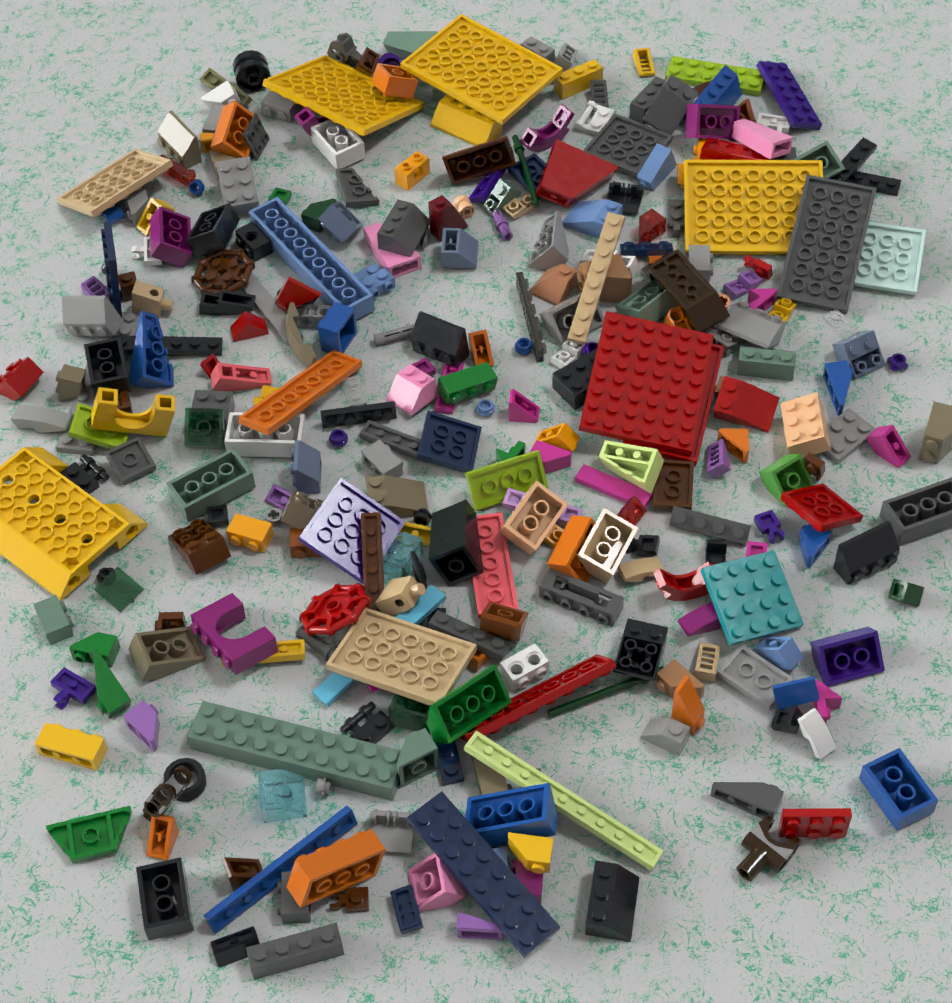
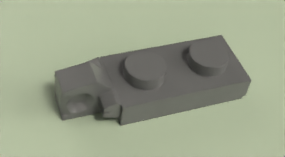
(675, 216)

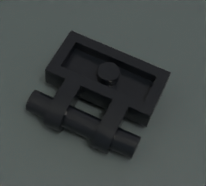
(81, 478)
(373, 730)

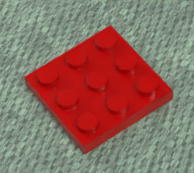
(821, 507)

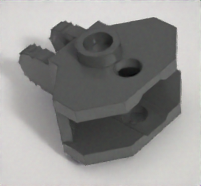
(345, 50)

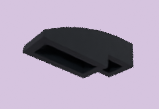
(226, 303)

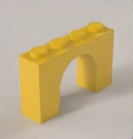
(151, 422)

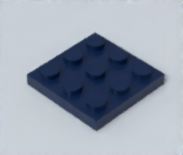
(449, 442)

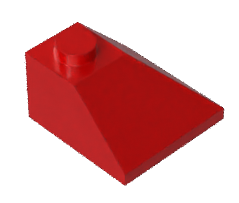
(296, 292)

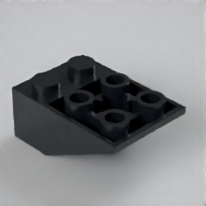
(641, 649)

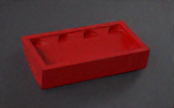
(724, 150)

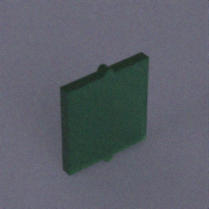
(119, 589)

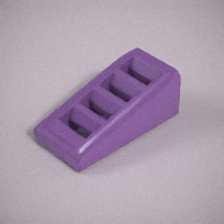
(93, 284)
(714, 468)
(477, 928)

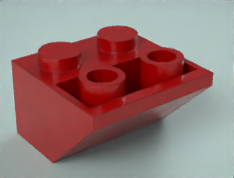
(19, 378)

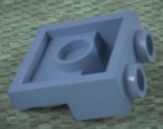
(376, 279)

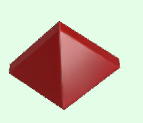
(209, 364)

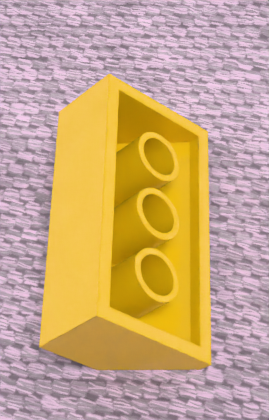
(464, 122)

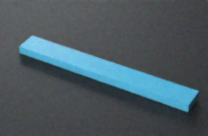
(337, 684)

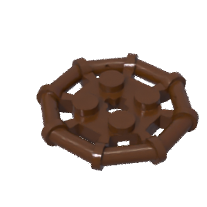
(219, 265)

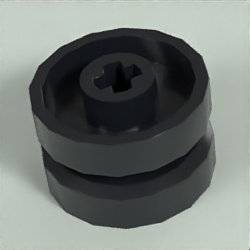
(250, 71)

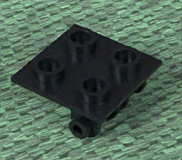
(628, 196)

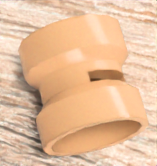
(464, 206)

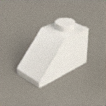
(223, 94)

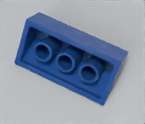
(722, 90)
(518, 810)

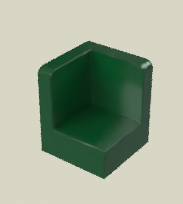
(906, 592)

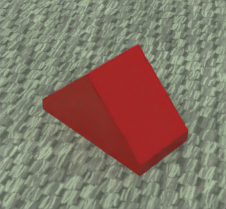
(248, 327)

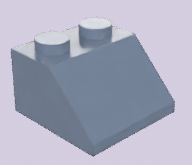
(340, 222)

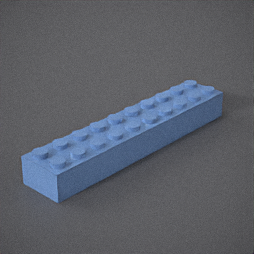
(311, 258)

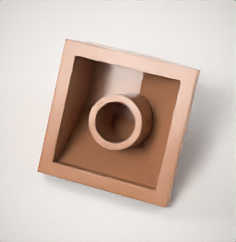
(555, 284)

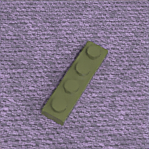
(213, 80)

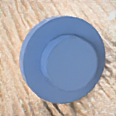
(485, 407)

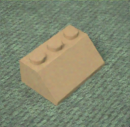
(606, 545)

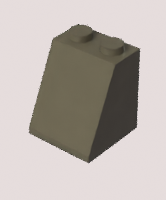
(938, 434)

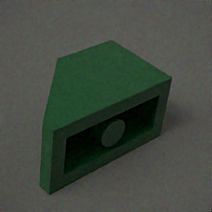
(313, 212)

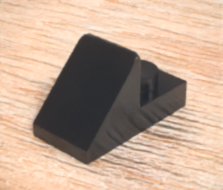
(715, 551)

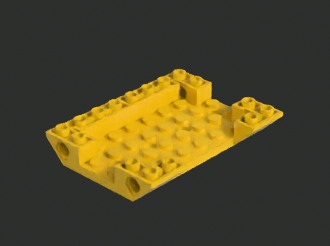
(50, 550)

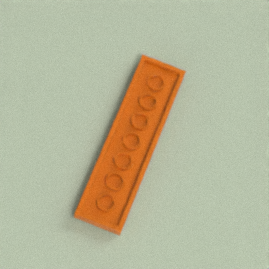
(300, 392)

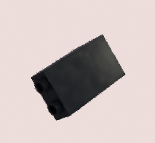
(455, 543)

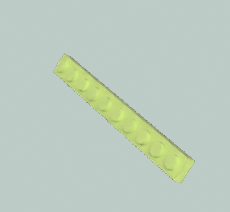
(565, 801)

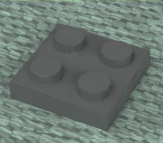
(130, 460)

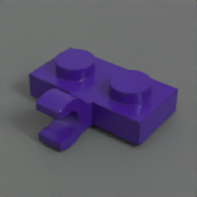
(71, 686)

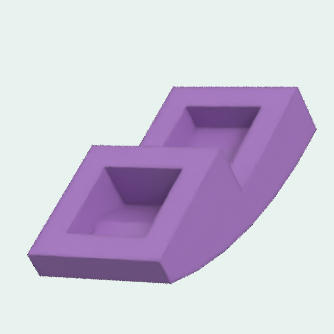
(741, 286)

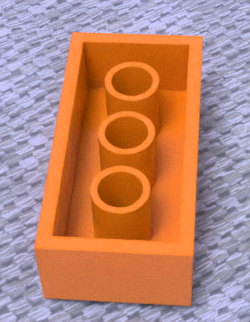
(335, 867)

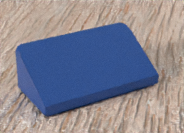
(795, 692)

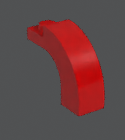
(682, 587)

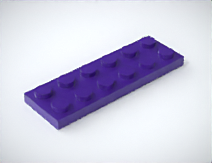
(789, 95)

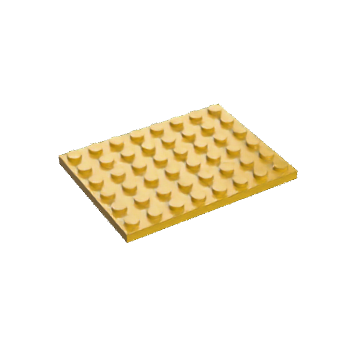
(481, 68)
(341, 95)
(744, 203)

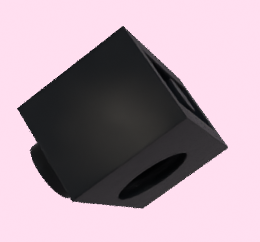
(253, 241)

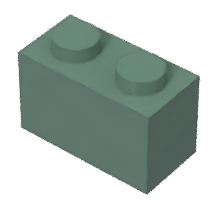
(53, 619)

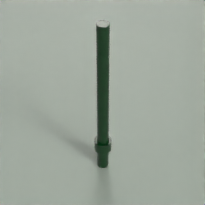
(519, 150)
(597, 695)

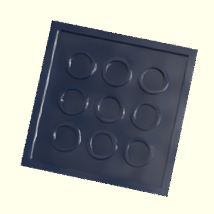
(111, 267)

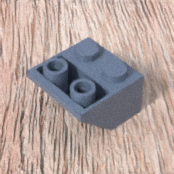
(458, 249)
(860, 352)
(306, 468)

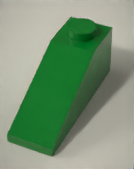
(110, 693)

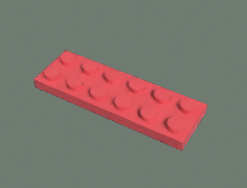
(497, 580)

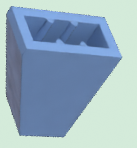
(657, 167)

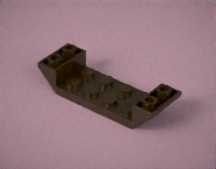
(688, 290)

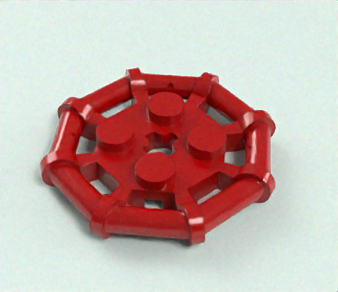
(334, 609)

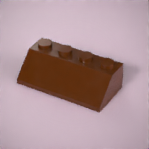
(479, 160)

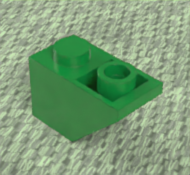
(106, 644)

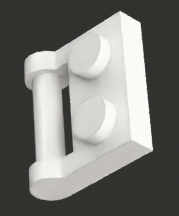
(598, 121)

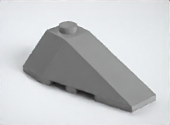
(551, 246)

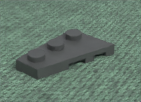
(353, 190)

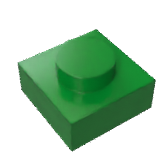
(282, 194)

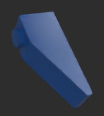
(837, 379)

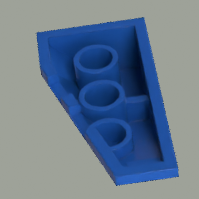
(149, 359)

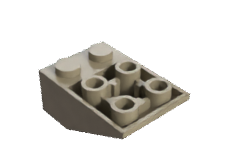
(300, 509)

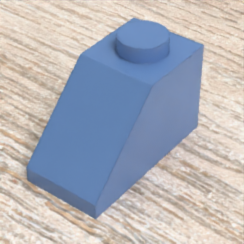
(779, 651)

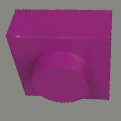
(425, 366)

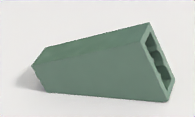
(406, 42)

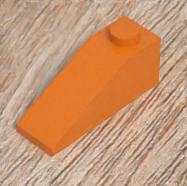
(687, 706)

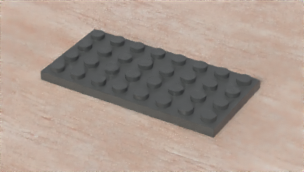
(826, 243)

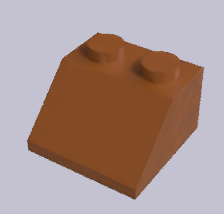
(503, 621)

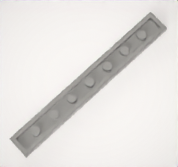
(266, 306)

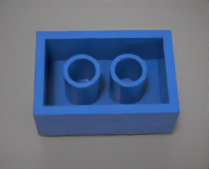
(898, 789)

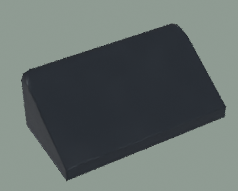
(233, 946)

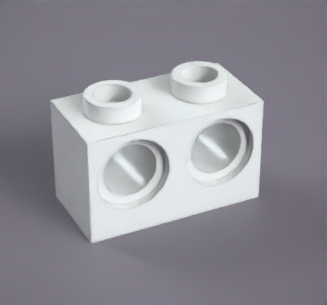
(522, 664)

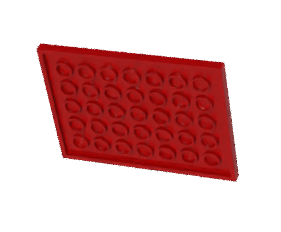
(647, 383)

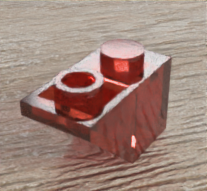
(651, 226)

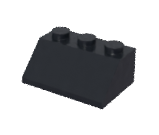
(439, 340)
(866, 553)
(612, 902)

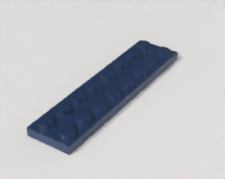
(483, 874)

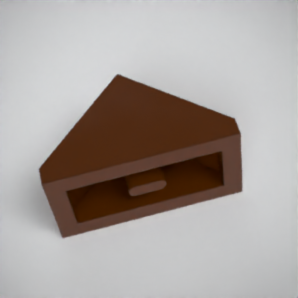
(367, 62)
(240, 870)

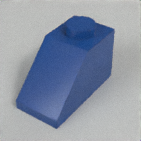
(813, 543)

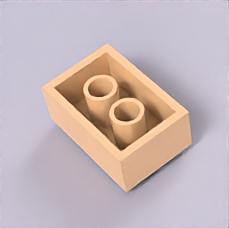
(805, 425)
(533, 518)

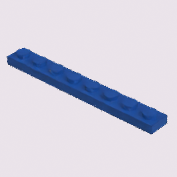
(268, 878)

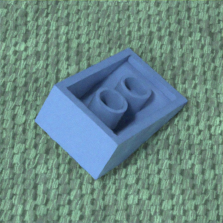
(590, 216)

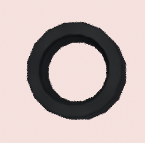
(199, 786)

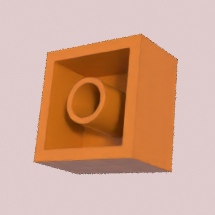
(394, 81)

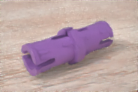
(502, 225)

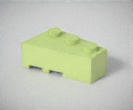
(632, 463)

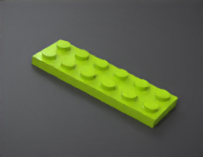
(697, 72)

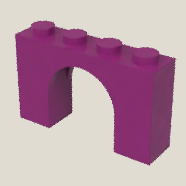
(235, 653)

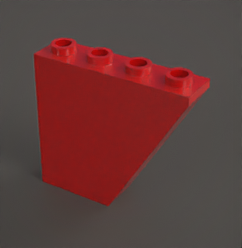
(572, 174)

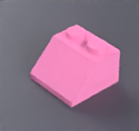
(412, 390)
(434, 884)

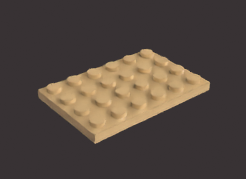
(115, 182)
(401, 657)

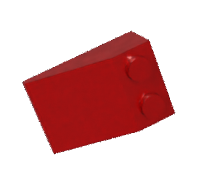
(745, 405)

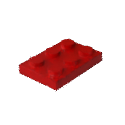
(815, 823)

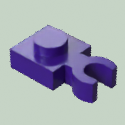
(769, 523)

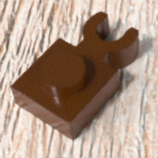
(815, 466)
(354, 899)

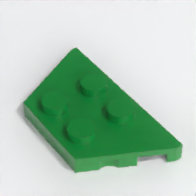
(92, 834)

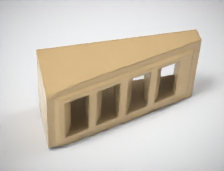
(702, 673)

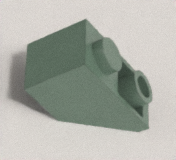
(500, 196)

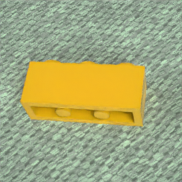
(577, 79)
(71, 746)

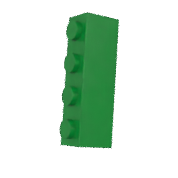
(467, 706)

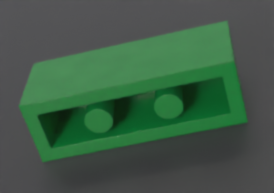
(467, 383)

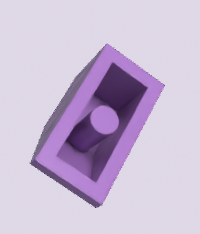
(144, 723)

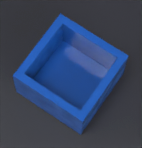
(337, 328)

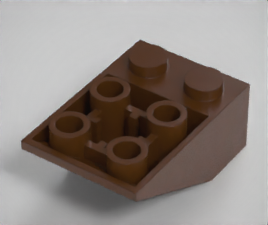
(200, 545)

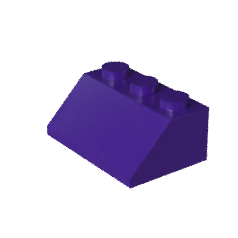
(848, 655)

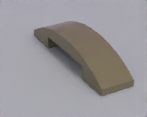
(302, 351)

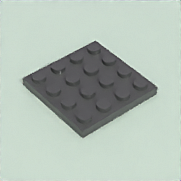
(626, 144)

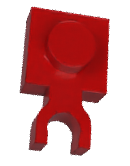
(760, 267)

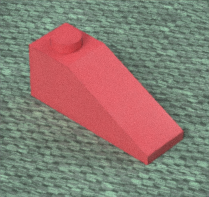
(239, 377)

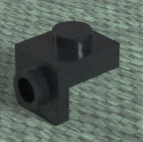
(787, 720)

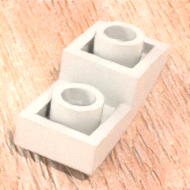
(570, 352)
(817, 732)

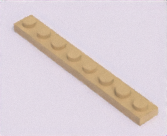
(596, 278)

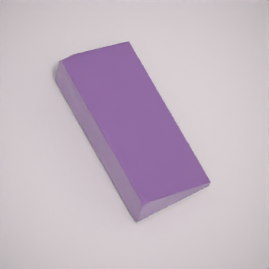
(278, 496)

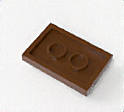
(674, 485)

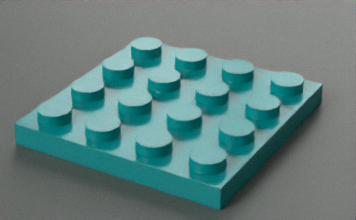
(751, 597)

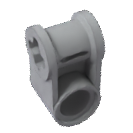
(313, 315)

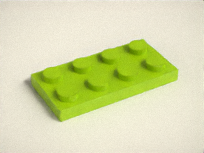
(490, 483)

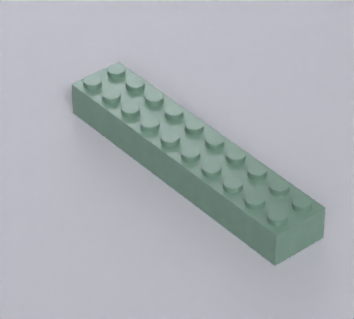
(296, 749)

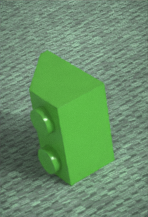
(786, 475)

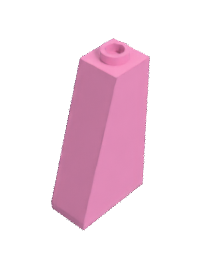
(761, 138)
(394, 263)

